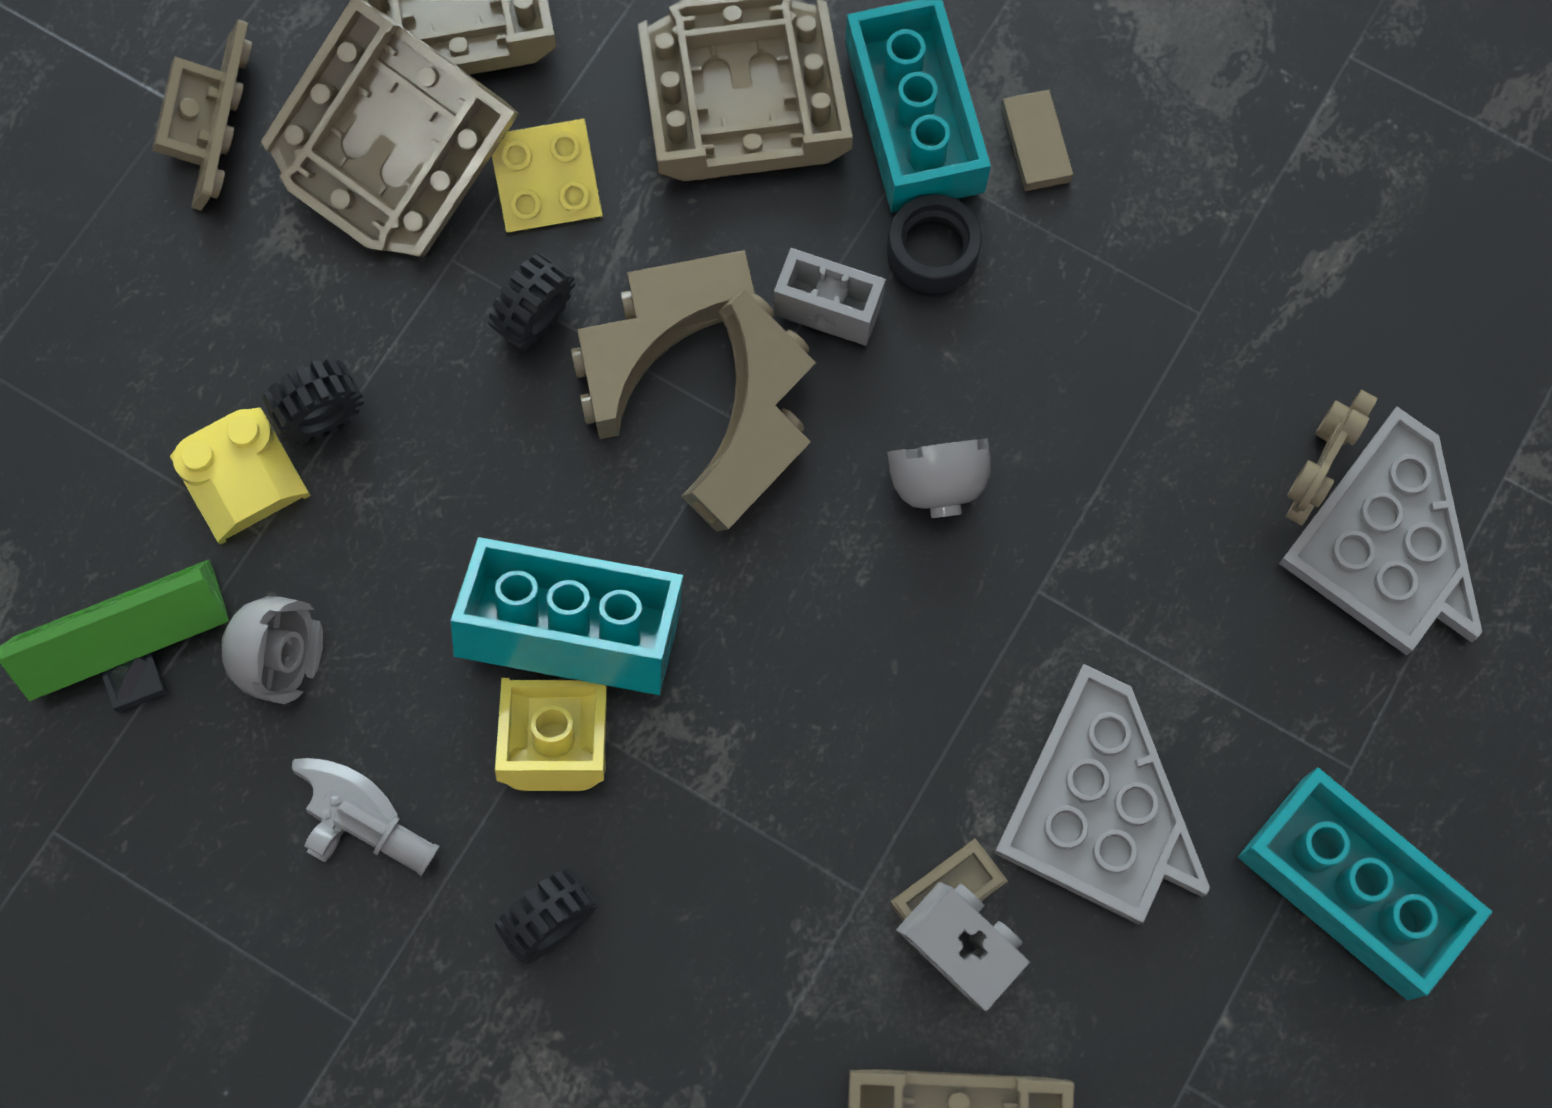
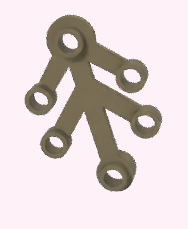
(1338, 427)

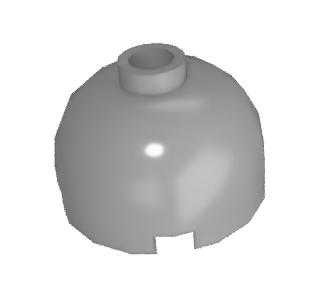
(941, 475)
(272, 648)

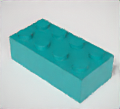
(916, 102)
(567, 615)
(1365, 885)

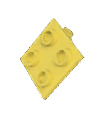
(546, 176)

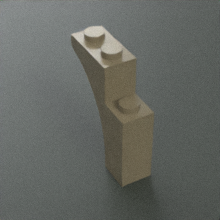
(659, 312)
(759, 435)

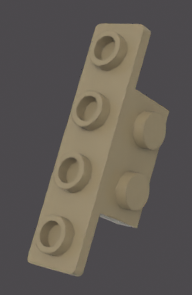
(197, 113)

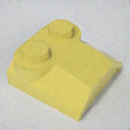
(237, 472)
(551, 735)

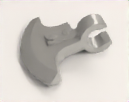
(330, 787)

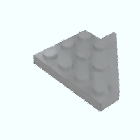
(1392, 540)
(1102, 806)

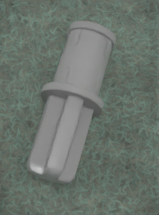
(385, 835)

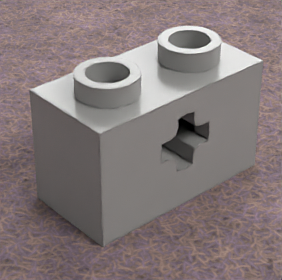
(828, 296)
(935, 931)

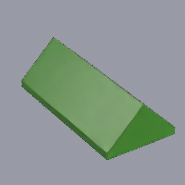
(114, 631)

